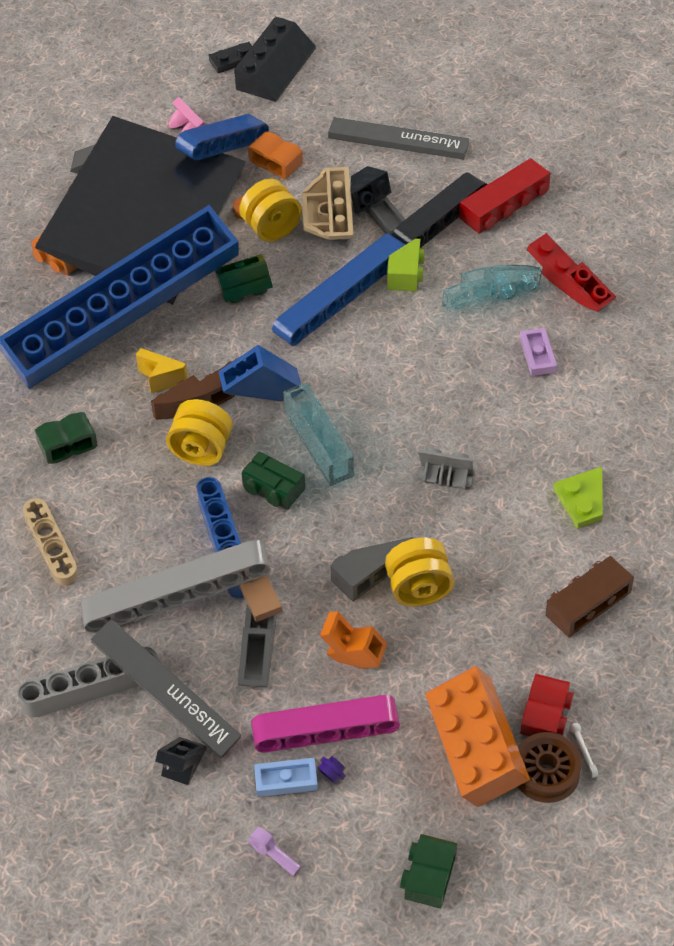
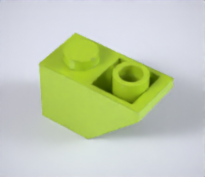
(404, 267)

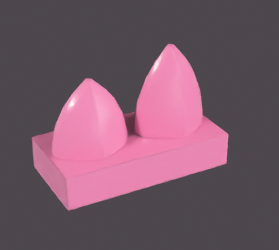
(183, 116)

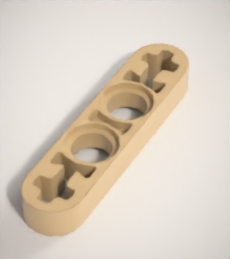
(50, 541)

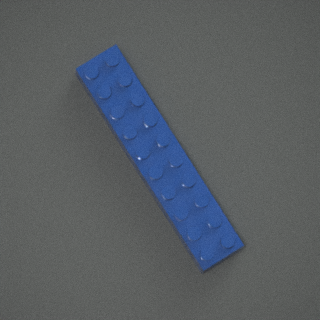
(118, 296)

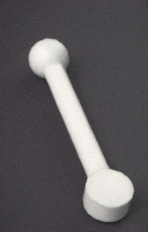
(575, 729)

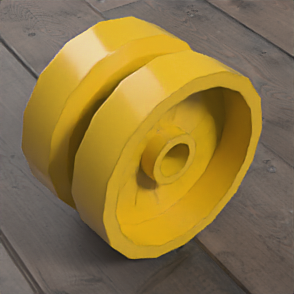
(270, 210)
(199, 432)
(419, 572)

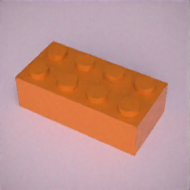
(476, 737)

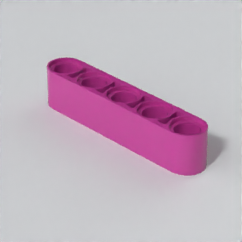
(325, 723)

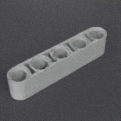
(76, 689)

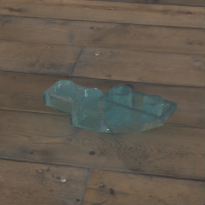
(497, 281)

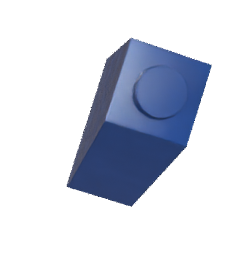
(259, 375)

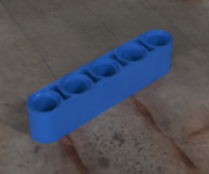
(220, 136)
(218, 519)

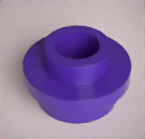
(332, 769)

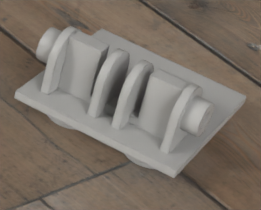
(457, 463)

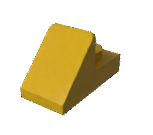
(162, 371)

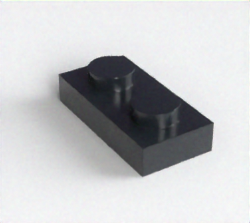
(229, 58)

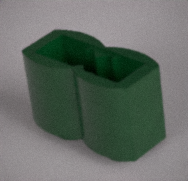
(66, 437)
(429, 871)

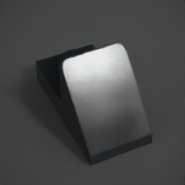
(180, 759)

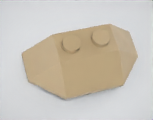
(328, 205)

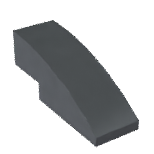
(256, 650)

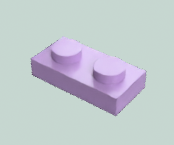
(538, 352)

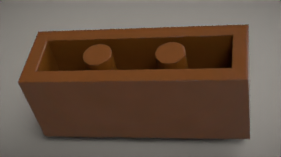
(589, 596)

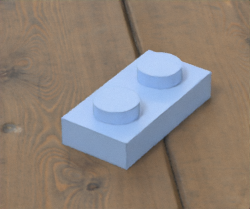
(285, 777)

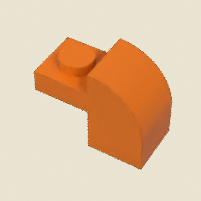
(352, 646)

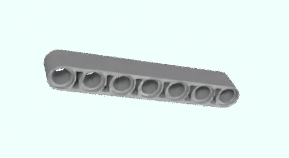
(176, 586)

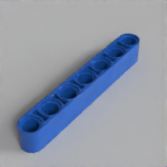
(336, 291)

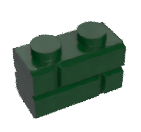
(243, 279)
(273, 480)

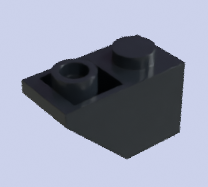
(368, 187)

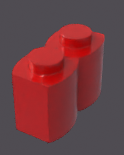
(546, 706)

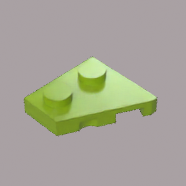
(582, 496)

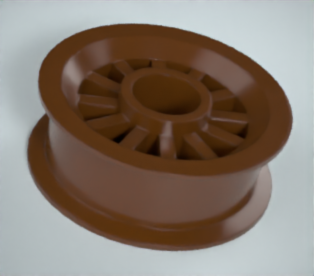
(556, 752)

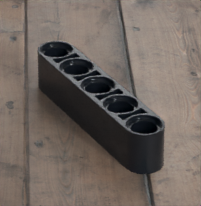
(438, 212)

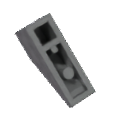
(361, 568)

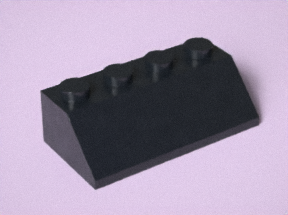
(273, 60)

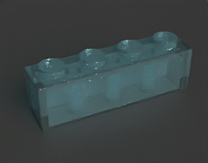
(318, 434)

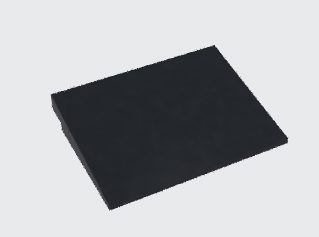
(131, 194)

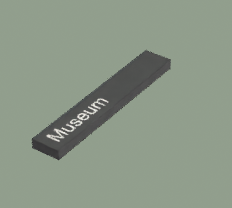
(398, 138)
(166, 689)

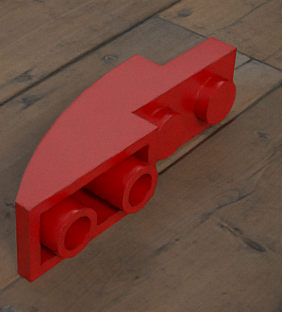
(565, 274)

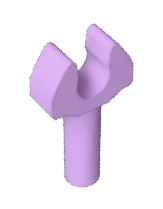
(264, 844)

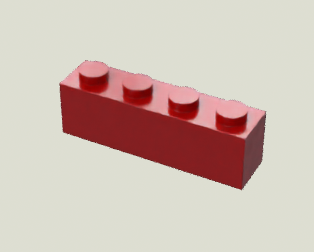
(504, 195)

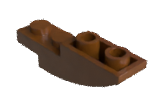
(207, 389)

